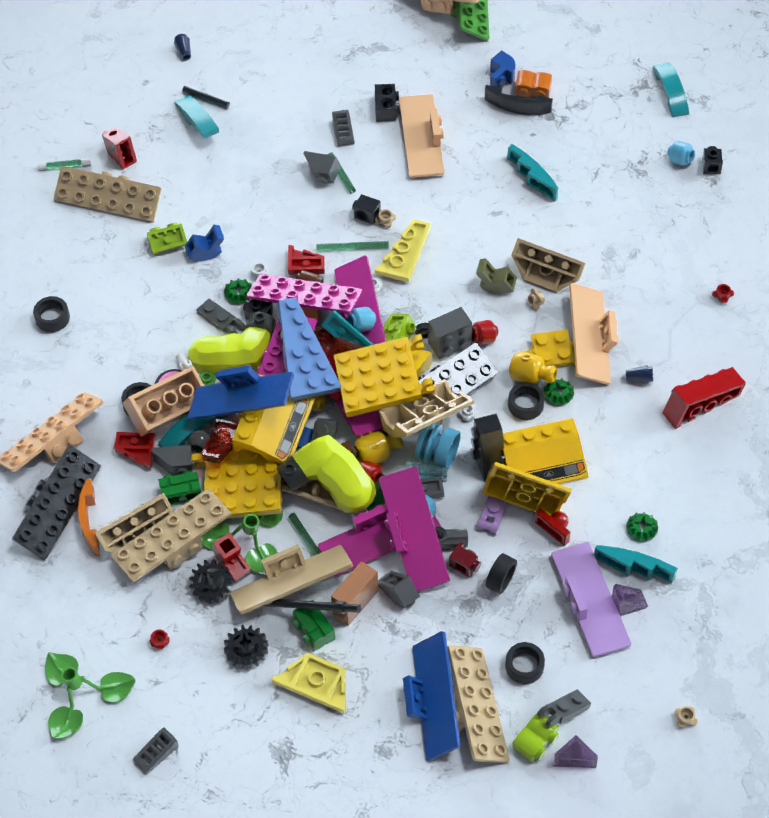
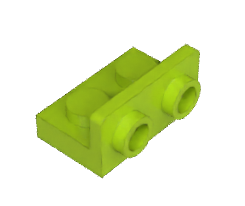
(166, 238)
(398, 327)

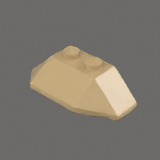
(546, 266)
(133, 523)

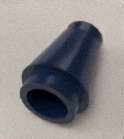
(182, 44)
(640, 374)

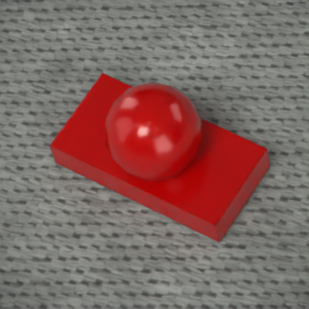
(554, 525)

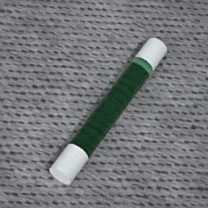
(68, 163)

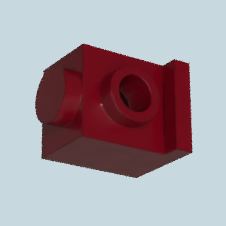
(464, 560)

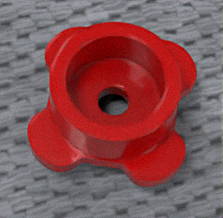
(726, 290)

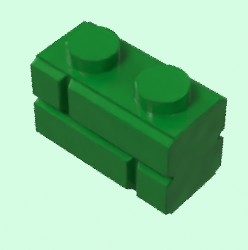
(180, 487)
(314, 626)

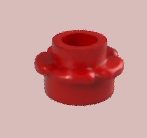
(159, 634)

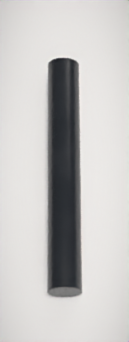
(205, 96)

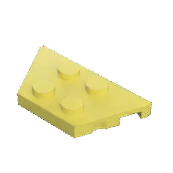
(315, 680)

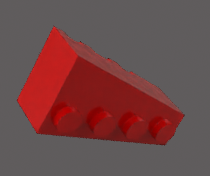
(702, 395)

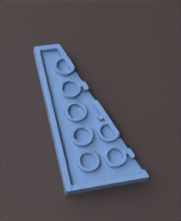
(304, 354)

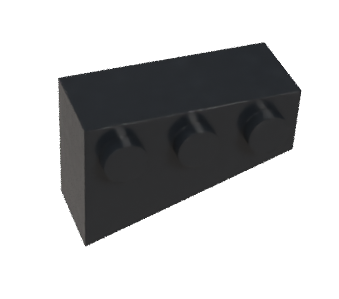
(487, 443)

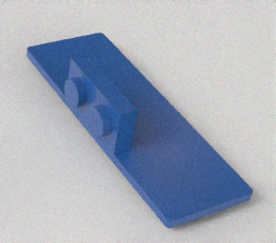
(240, 392)
(431, 696)

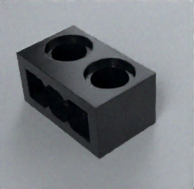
(385, 102)

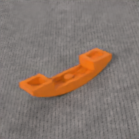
(86, 499)

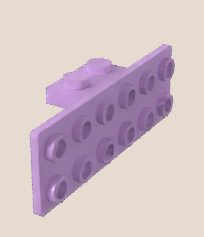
(590, 599)

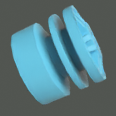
(440, 446)

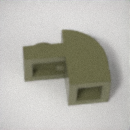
(495, 280)

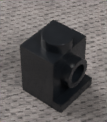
(712, 156)
(257, 306)

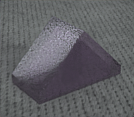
(628, 599)
(575, 754)

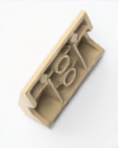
(415, 415)

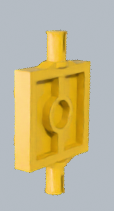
(553, 347)

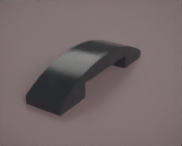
(518, 105)

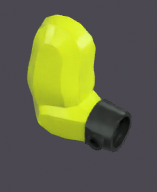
(234, 349)
(334, 469)

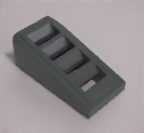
(338, 118)
(151, 746)

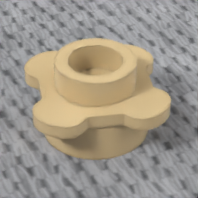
(385, 218)
(536, 298)
(685, 711)

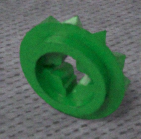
(231, 293)
(554, 396)
(634, 530)

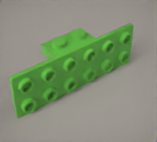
(473, 18)

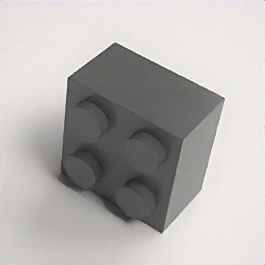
(450, 333)

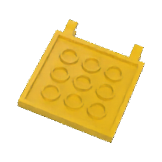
(380, 376)
(244, 483)

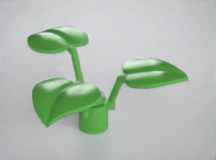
(250, 527)
(62, 670)

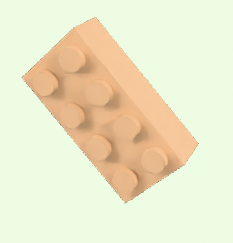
(163, 401)

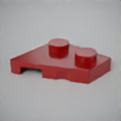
(304, 261)
(136, 447)

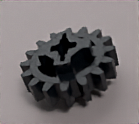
(217, 577)
(256, 647)

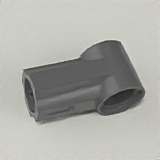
(451, 537)

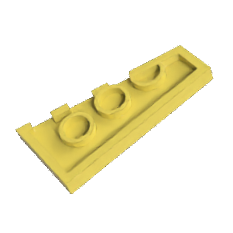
(405, 253)

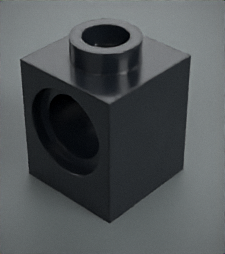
(366, 209)

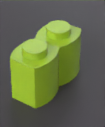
(535, 738)

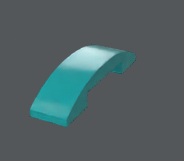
(673, 89)
(183, 429)

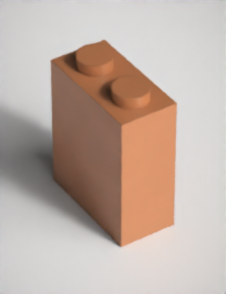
(356, 589)

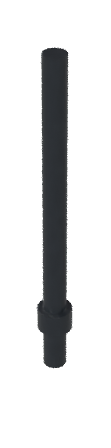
(339, 607)

